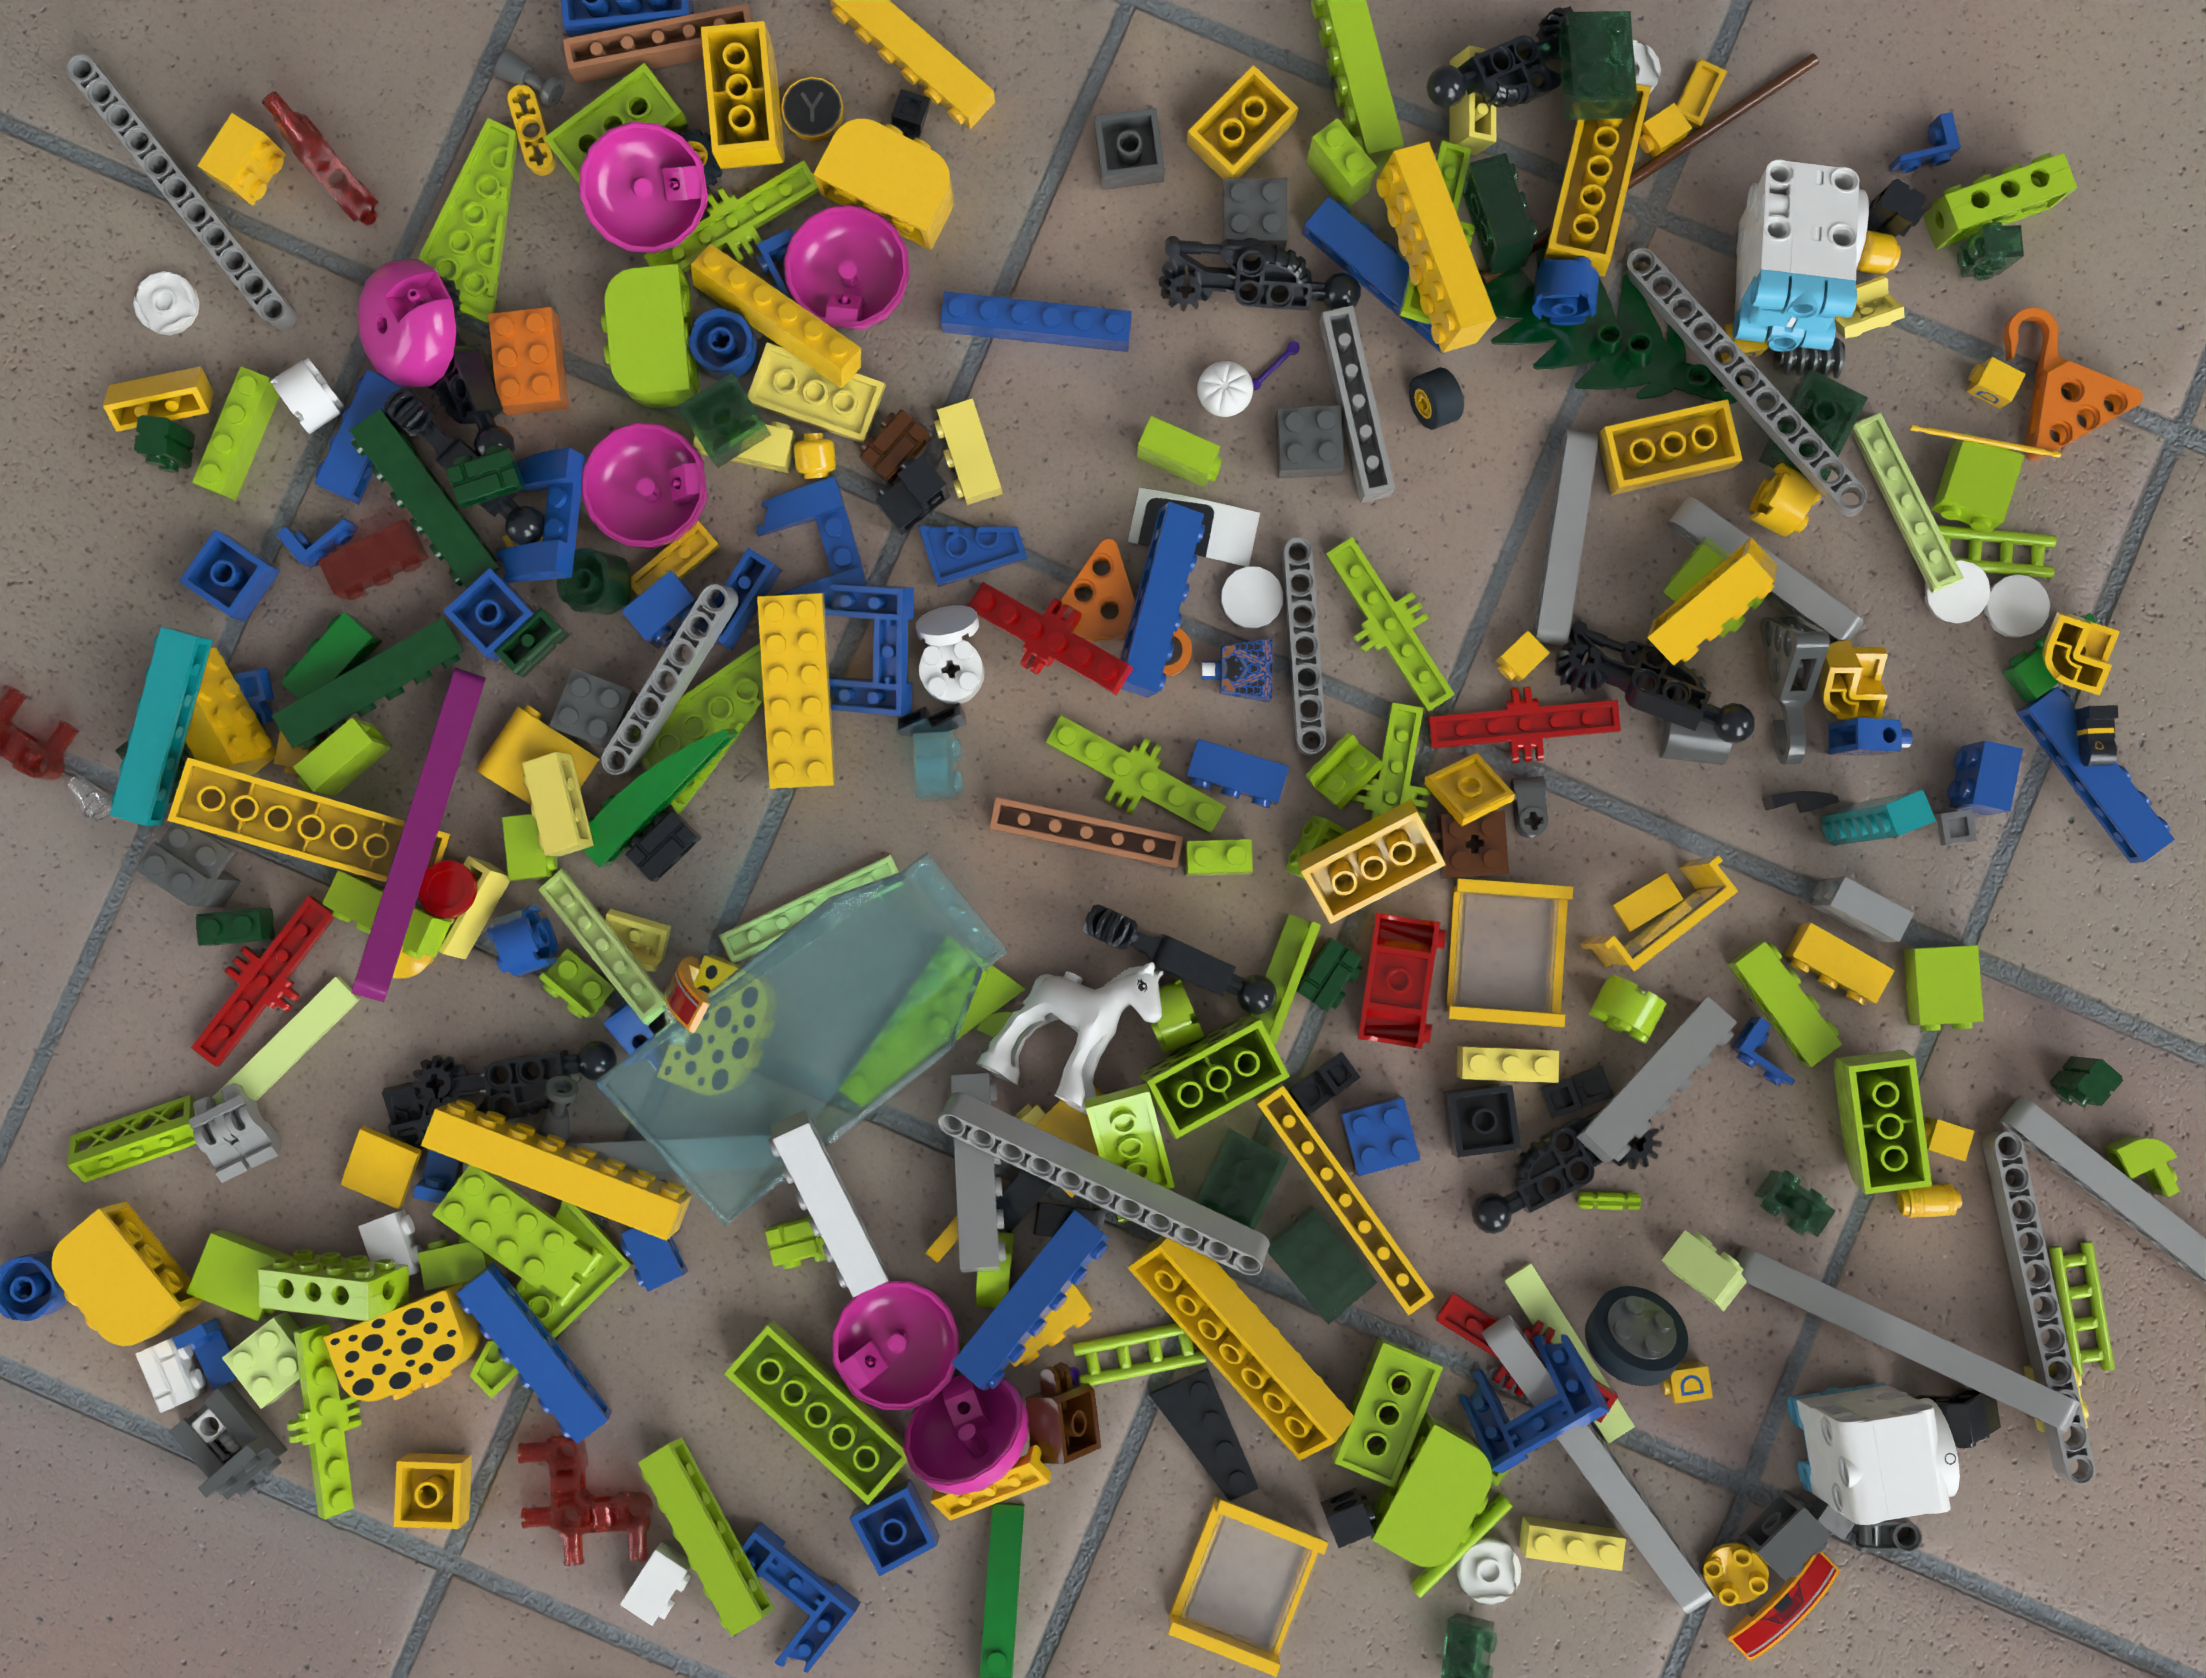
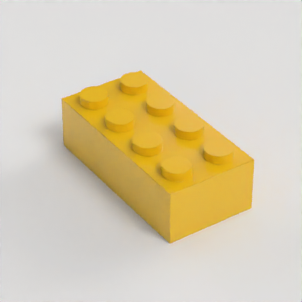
(1669, 447)
(1713, 602)
(224, 725)
(1370, 861)

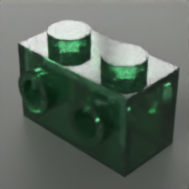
(1990, 251)
(1802, 1208)
(1468, 1647)

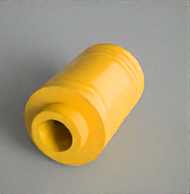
(1929, 1201)

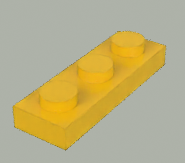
(678, 557)

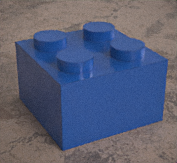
(229, 576)
(661, 610)
(489, 612)
(1985, 777)
(1379, 1135)
(894, 1527)

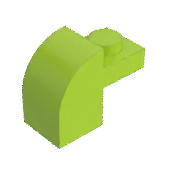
(2145, 1155)
(995, 1284)

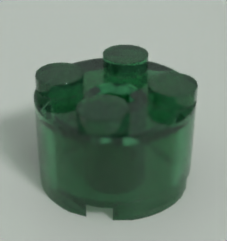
(597, 584)

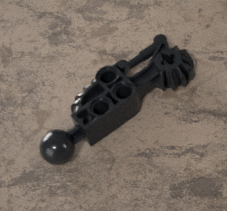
(1506, 73)
(1269, 270)
(469, 391)
(522, 523)
(1660, 683)
(1254, 993)
(522, 1089)
(1543, 1159)

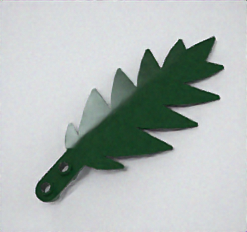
(1627, 350)

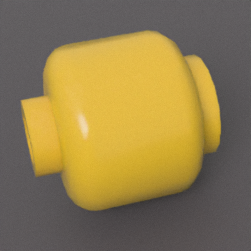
(1879, 253)
(814, 456)

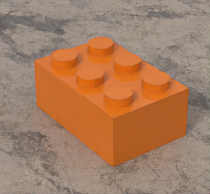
(528, 361)

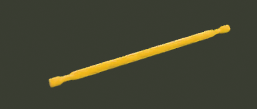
(1986, 441)

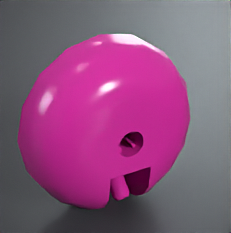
(643, 187)
(847, 267)
(407, 323)
(644, 485)
(896, 1345)
(966, 1436)

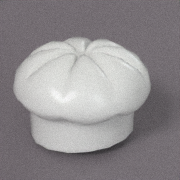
(1225, 388)

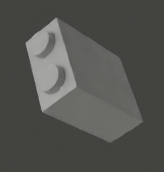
(1861, 909)

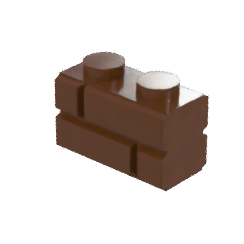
(893, 445)

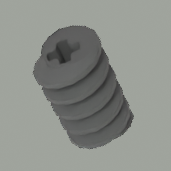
(1813, 359)

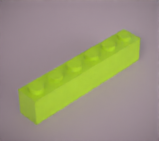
(706, 1537)

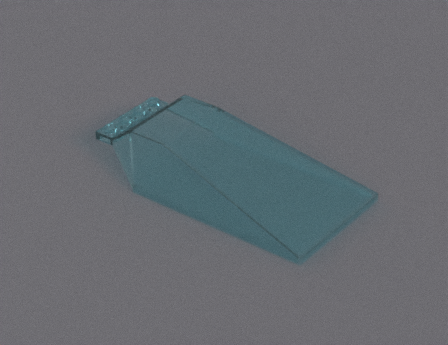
(812, 1022)

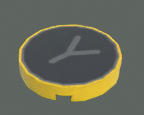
(812, 109)

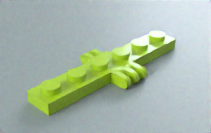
(1453, 164)
(735, 221)
(1390, 624)
(1398, 758)
(1135, 775)
(324, 1421)

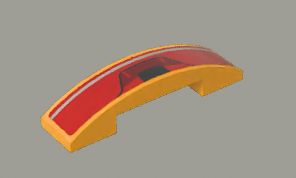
(681, 996)
(1785, 1608)

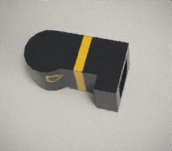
(2097, 735)

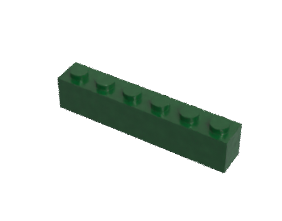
(424, 497)
(367, 683)

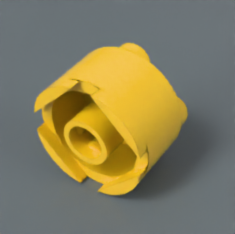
(1784, 501)

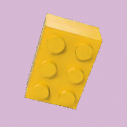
(1242, 125)

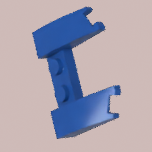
(825, 504)
(553, 557)
(891, 609)
(1577, 1403)
(826, 1604)

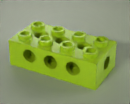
(614, 108)
(2002, 199)
(333, 1285)
(1399, 1429)

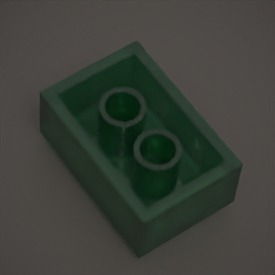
(1597, 65)
(1499, 213)
(1827, 409)
(1241, 1178)
(1320, 1264)

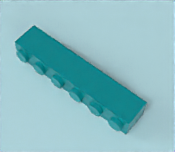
(160, 727)
(1878, 818)

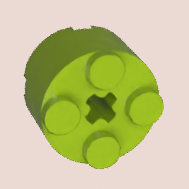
(1627, 1008)
(1178, 1020)

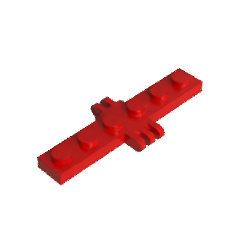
(1050, 638)
(1524, 724)
(263, 981)
(1470, 1321)

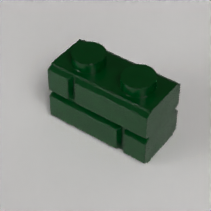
(164, 443)
(485, 476)
(531, 643)
(235, 926)
(1329, 974)
(2085, 1081)

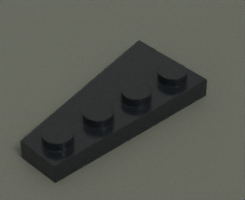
(1204, 1425)

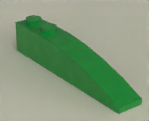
(648, 795)
(1002, 1591)

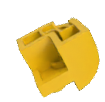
(2079, 652)
(1852, 681)

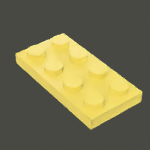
(802, 394)

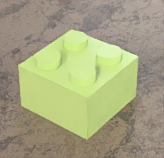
(1705, 1271)
(267, 1360)

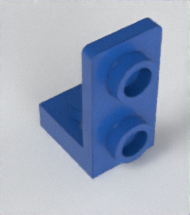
(1941, 135)
(772, 250)
(310, 553)
(1752, 1037)
(437, 1178)
(209, 1346)

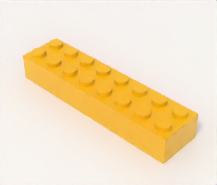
(290, 820)
(557, 1168)
(1243, 1346)

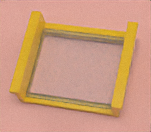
(1710, 892)
(1507, 952)
(1243, 1585)

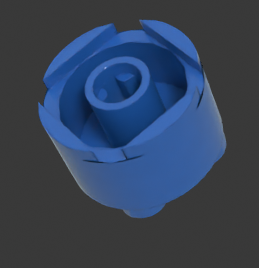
(1565, 290)
(720, 326)
(523, 941)
(29, 1287)

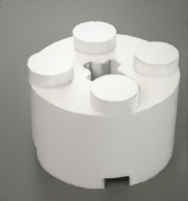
(308, 395)
(966, 681)

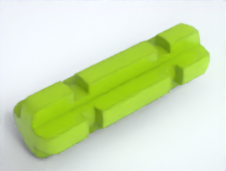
(1609, 1200)

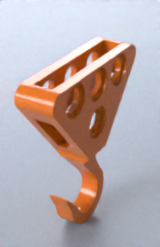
(2085, 388)
(1116, 591)

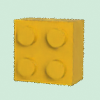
(242, 160)
(432, 1490)

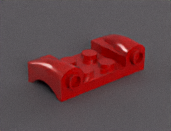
(1400, 980)

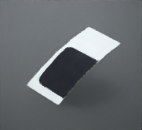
(1227, 532)

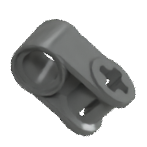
(1530, 800)
(1883, 1537)

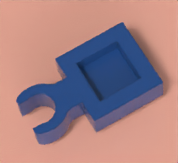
(257, 690)

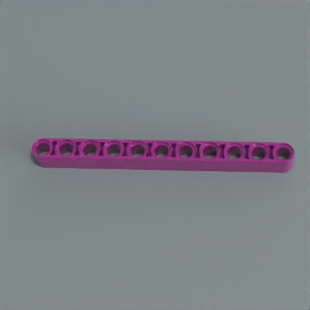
(418, 836)

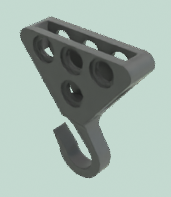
(1796, 654)

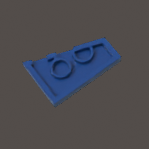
(966, 552)

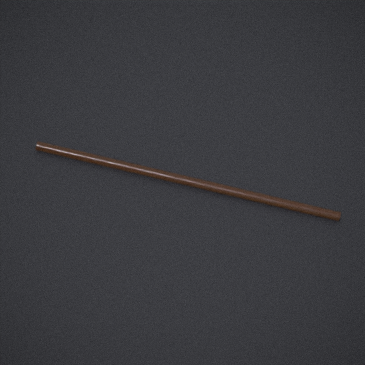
(1698, 136)

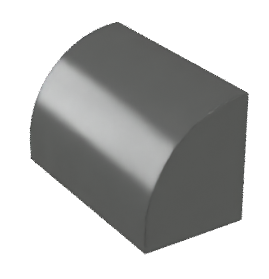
(1694, 746)

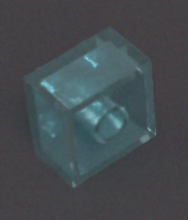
(936, 766)

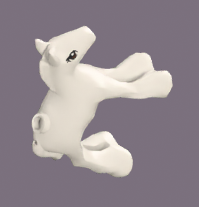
(1087, 1011)

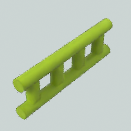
(2007, 540)
(2092, 1290)
(1126, 1369)
(1481, 1526)

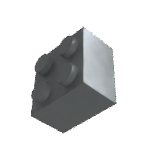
(1129, 148)
(1255, 210)
(1309, 441)
(592, 708)
(1786, 1536)

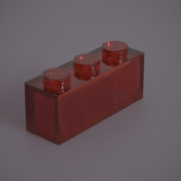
(373, 560)

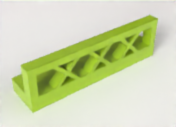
(1287, 969)
(133, 1145)

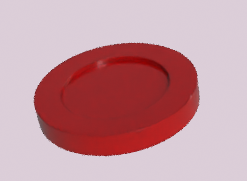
(448, 889)

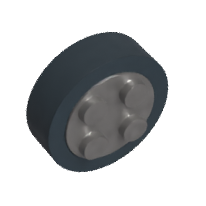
(1636, 1336)

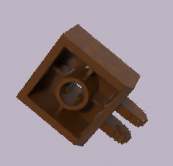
(1487, 859)
(1063, 1417)

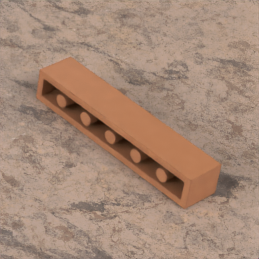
(652, 43)
(1086, 833)

